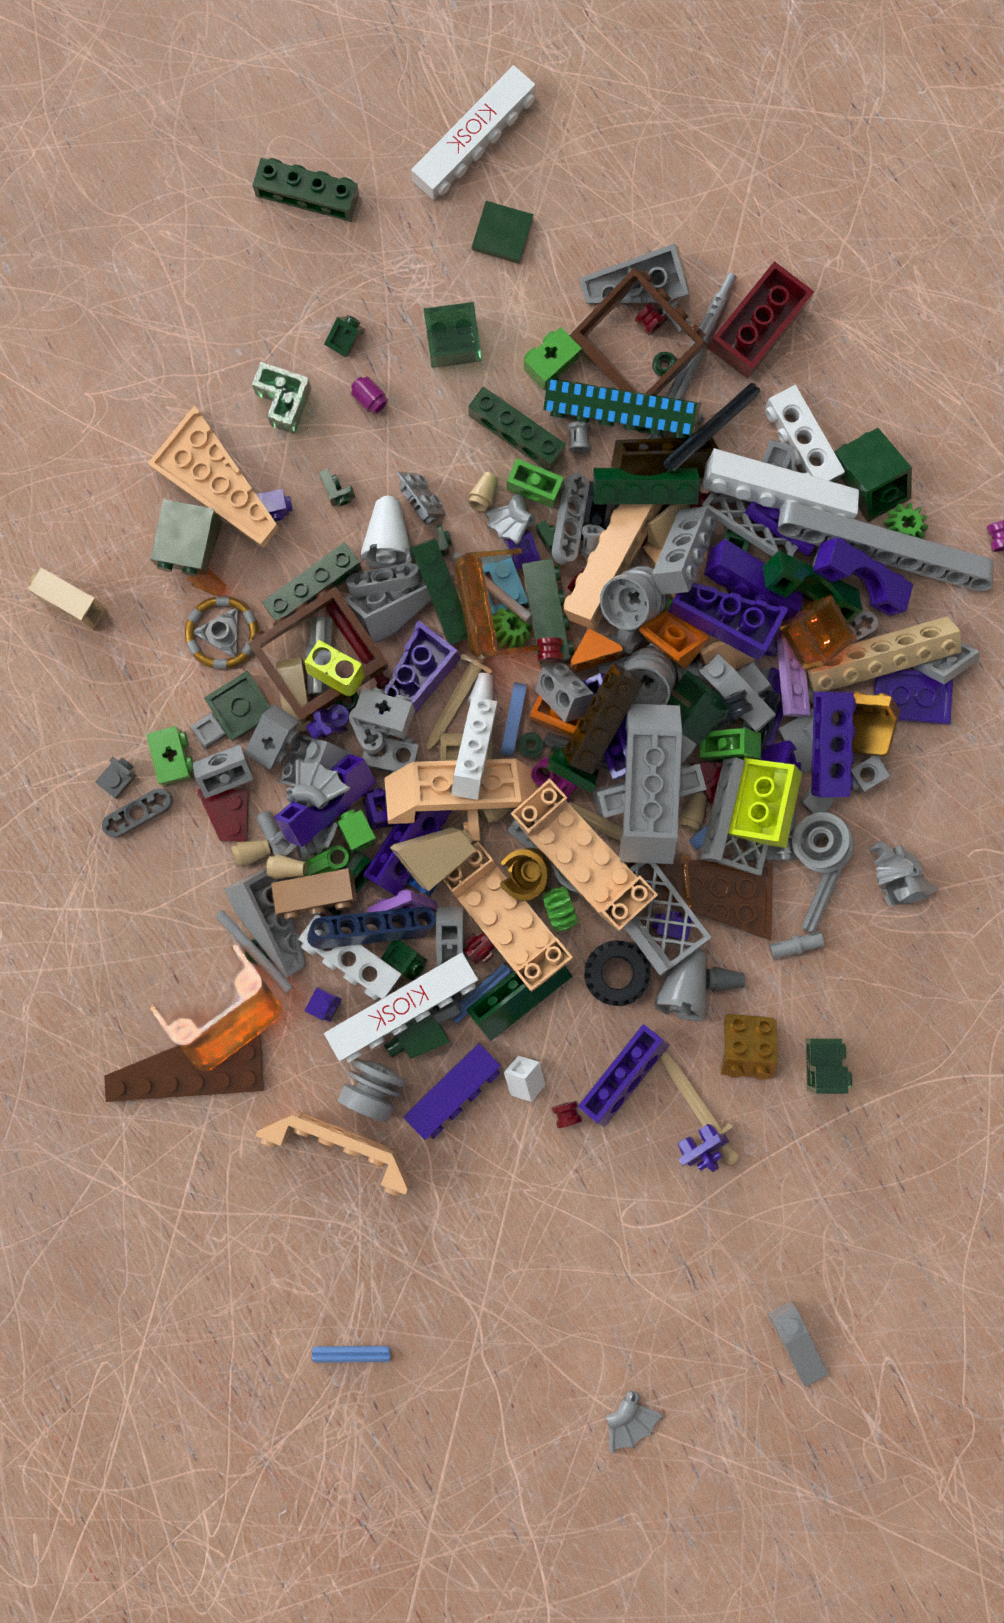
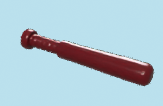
(354, 641)

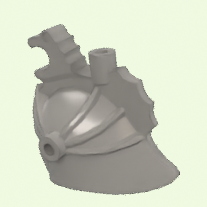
(900, 875)

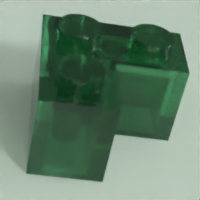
(288, 393)
(825, 1068)

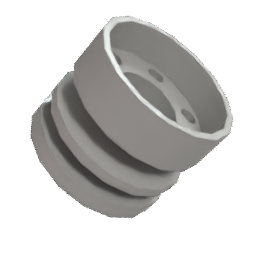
(632, 598)
(656, 674)
(371, 1090)

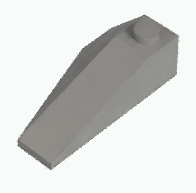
(662, 265)
(389, 611)
(255, 907)

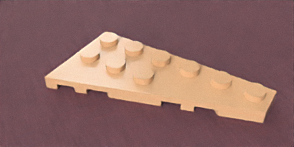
(205, 471)

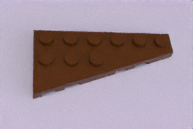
(721, 893)
(173, 1075)

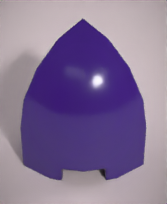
(781, 753)

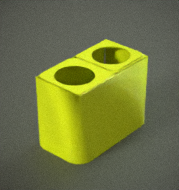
(332, 678)

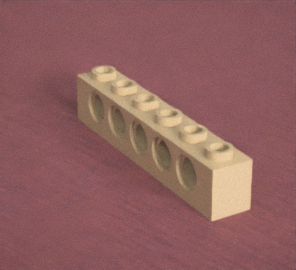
(887, 654)

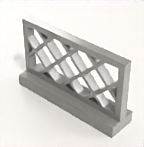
(747, 529)
(720, 821)
(645, 940)

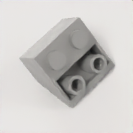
(310, 751)

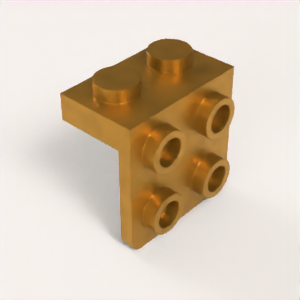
(874, 723)
(749, 1046)

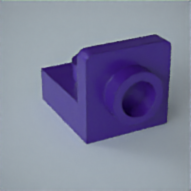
(528, 547)

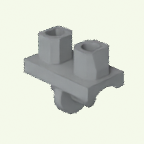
(628, 639)

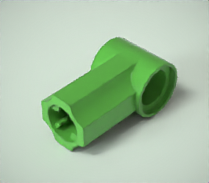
(324, 862)

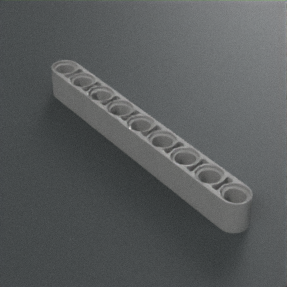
(888, 546)

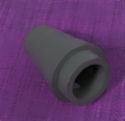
(723, 979)

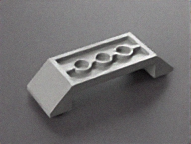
(651, 784)

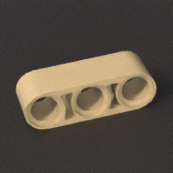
(294, 676)

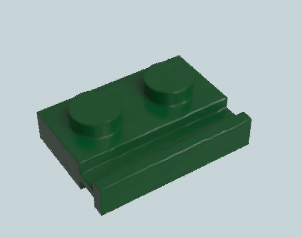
(559, 765)

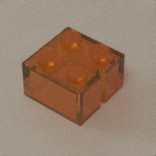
(818, 633)

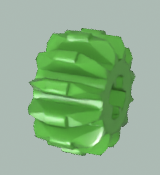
(915, 521)
(511, 637)
(560, 909)

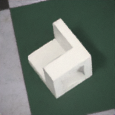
(524, 1078)

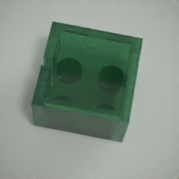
(452, 334)
(703, 712)

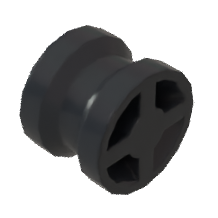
(737, 704)

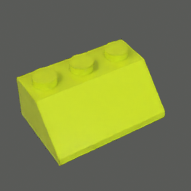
(765, 802)

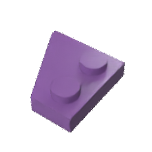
(404, 900)

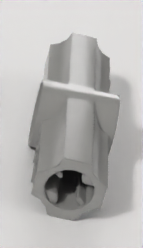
(320, 629)

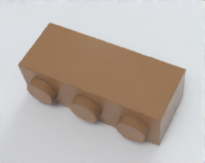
(314, 894)

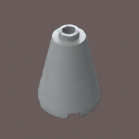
(685, 988)

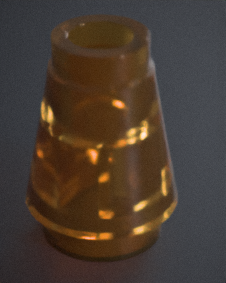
(209, 583)

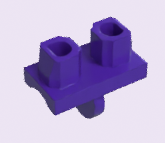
(329, 721)
(712, 1141)

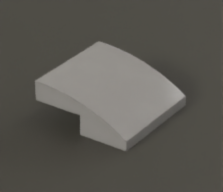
(793, 732)

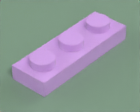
(792, 681)

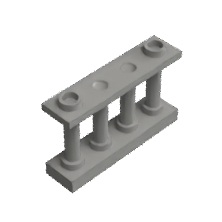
(610, 799)

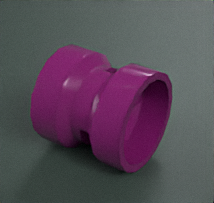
(996, 531)

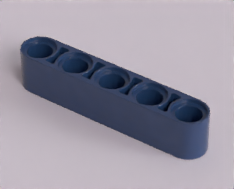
(362, 935)

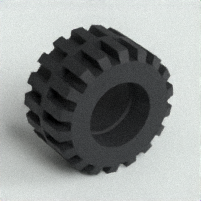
(639, 966)

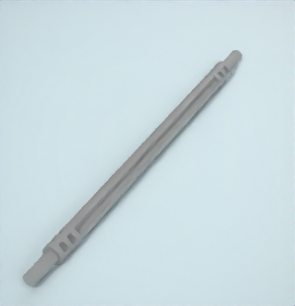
(707, 326)

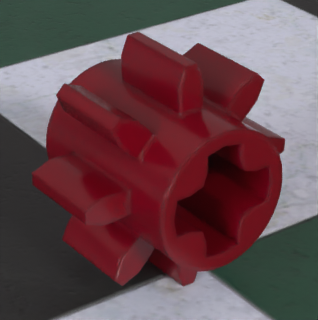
(479, 948)

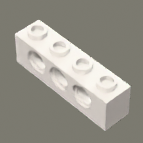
(791, 402)
(474, 748)
(386, 975)

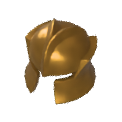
(528, 874)

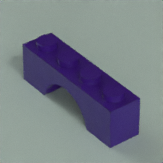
(886, 589)
(303, 823)

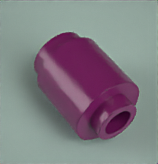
(369, 394)

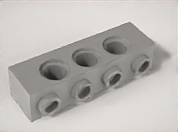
(684, 550)

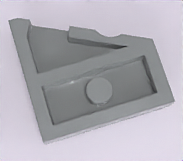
(949, 667)

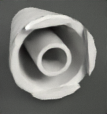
(386, 536)

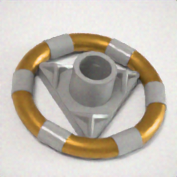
(220, 632)

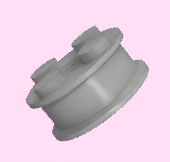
(833, 855)

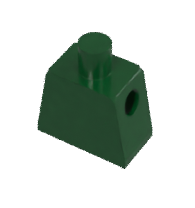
(418, 1038)

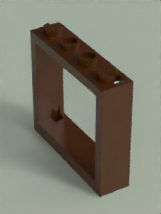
(580, 334)
(301, 613)

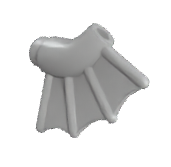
(510, 520)
(315, 784)
(630, 1422)

